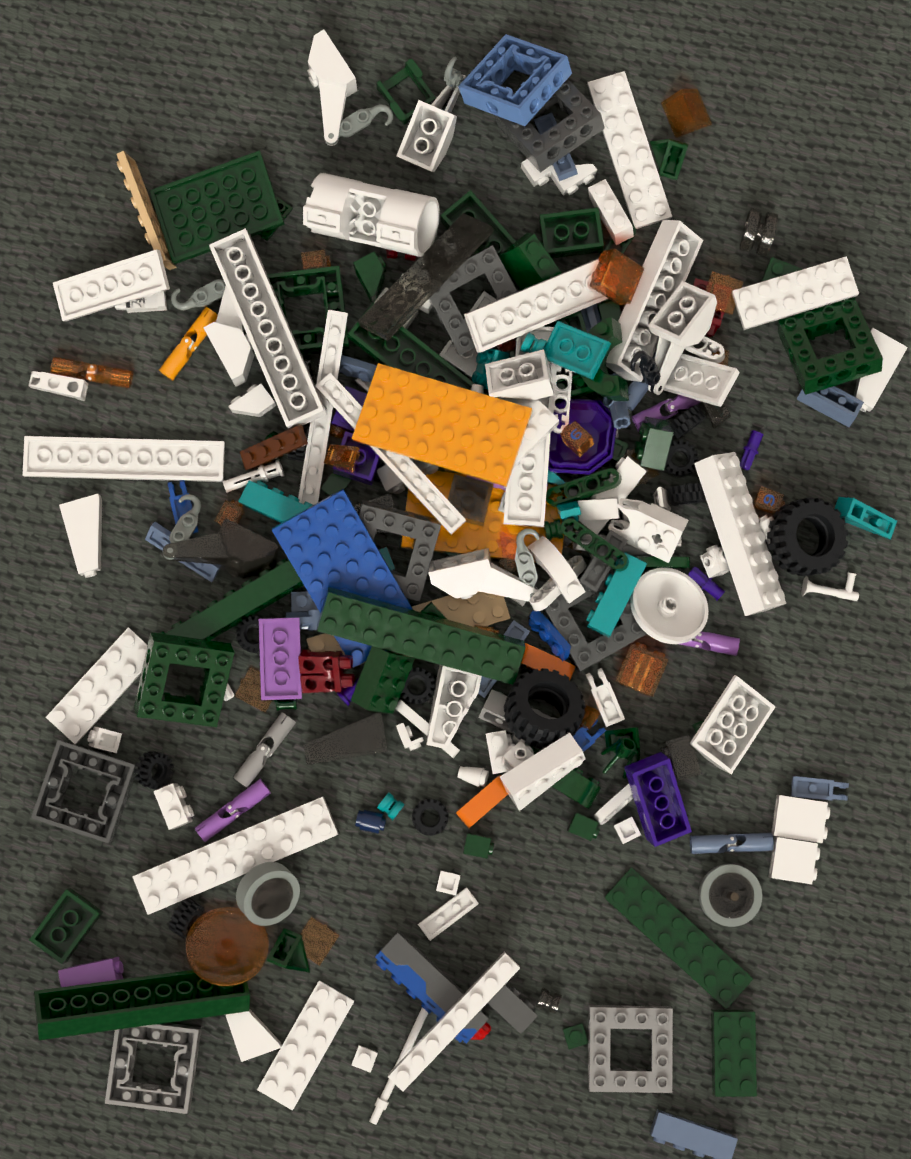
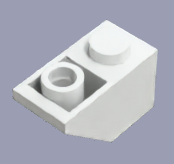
(253, 403)

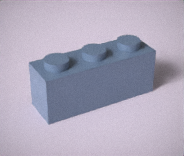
(834, 404)

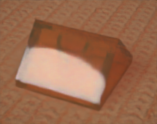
(686, 112)

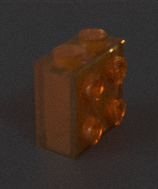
(616, 276)
(641, 669)

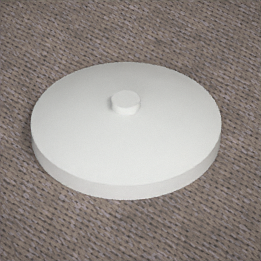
(669, 606)

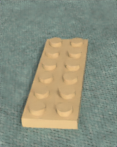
(144, 205)

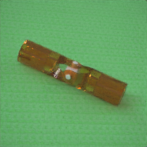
(75, 369)

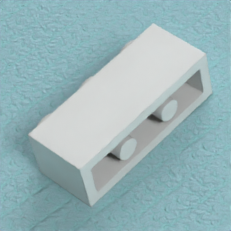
(611, 212)

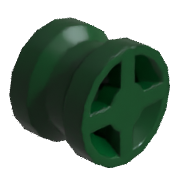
(553, 529)

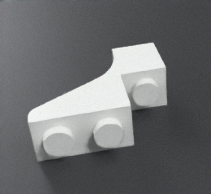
(570, 185)

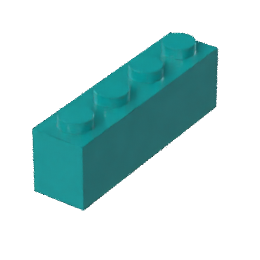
(271, 502)
(616, 596)

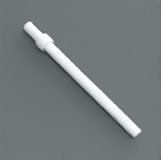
(382, 1102)

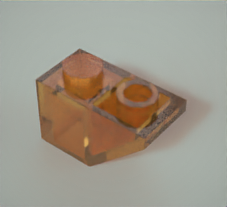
(508, 548)

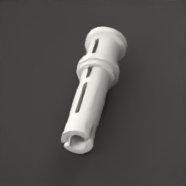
(230, 485)

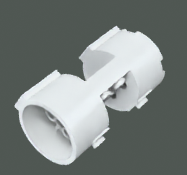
(372, 214)

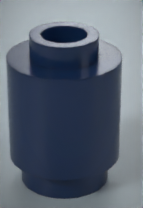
(370, 821)

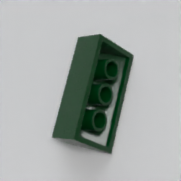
(528, 262)

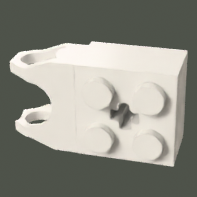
(650, 528)

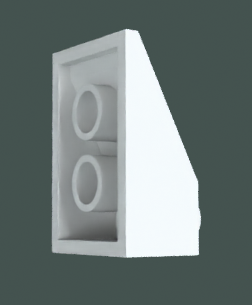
(520, 377)

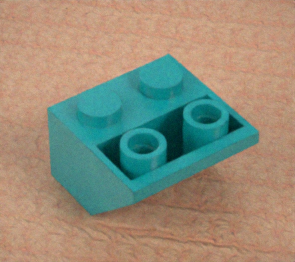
(488, 356)

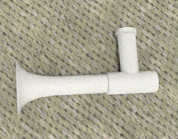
(848, 593)

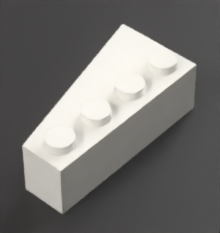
(631, 473)
(542, 770)

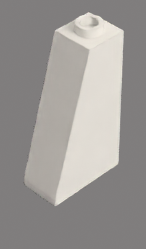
(871, 387)
(84, 532)

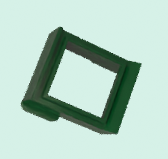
(411, 69)

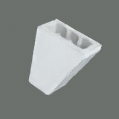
(251, 1035)

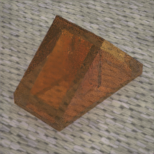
(342, 457)

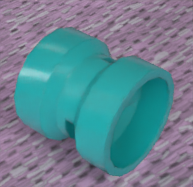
(528, 342)
(387, 802)

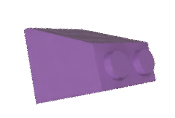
(91, 972)

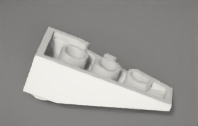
(450, 704)

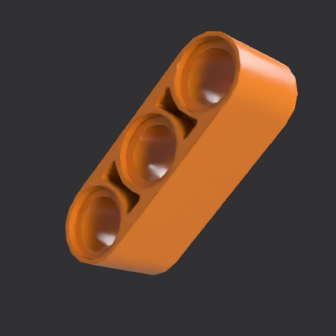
(538, 659)
(482, 802)

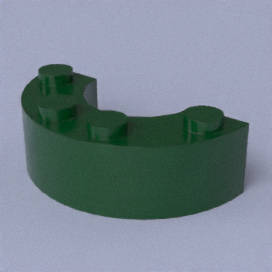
(609, 386)
(577, 786)

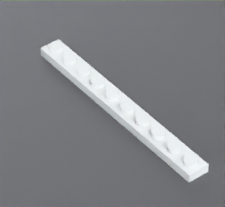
(320, 428)
(399, 464)

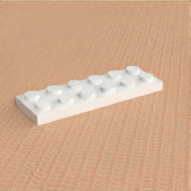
(111, 285)
(795, 293)
(100, 687)
(305, 1045)

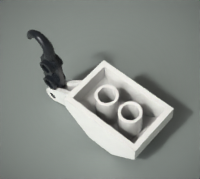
(678, 324)

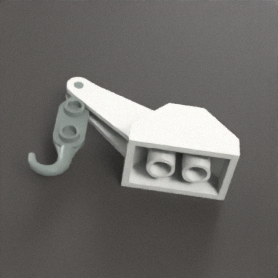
(336, 83)
(431, 127)
(227, 331)
(474, 572)

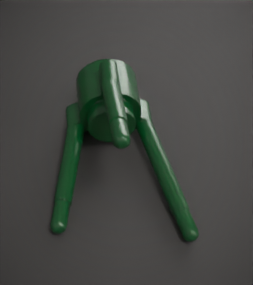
(624, 748)

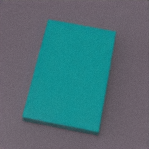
(576, 350)

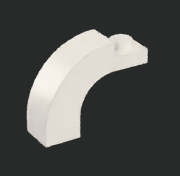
(557, 568)

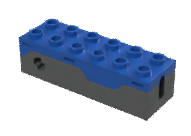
(427, 983)

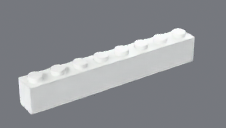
(453, 1021)

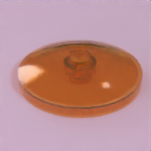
(226, 947)

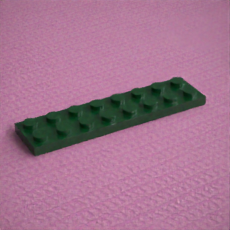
(678, 938)

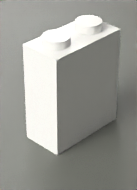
(800, 819)

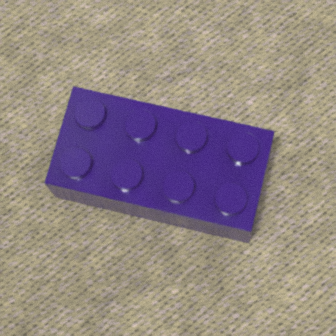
(657, 799)

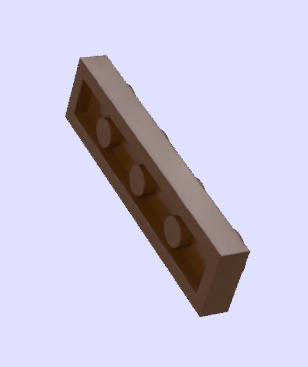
(274, 447)

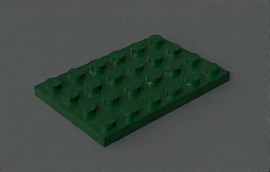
(216, 205)

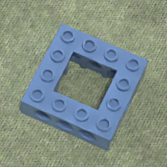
(546, 71)

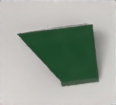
(669, 156)
(613, 736)
(289, 952)

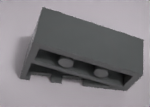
(510, 1005)

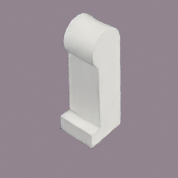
(59, 384)

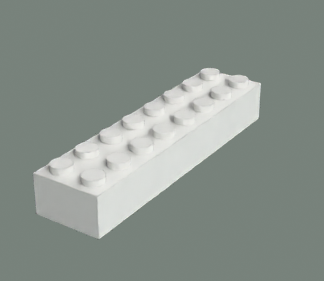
(664, 270)
(740, 533)

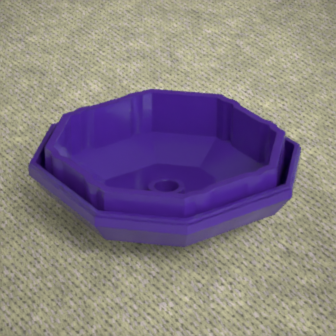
(597, 422)

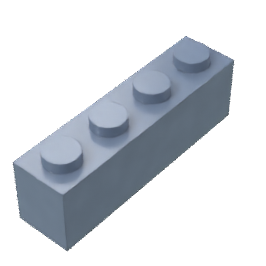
(693, 1136)

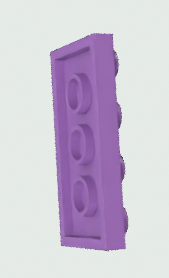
(279, 658)

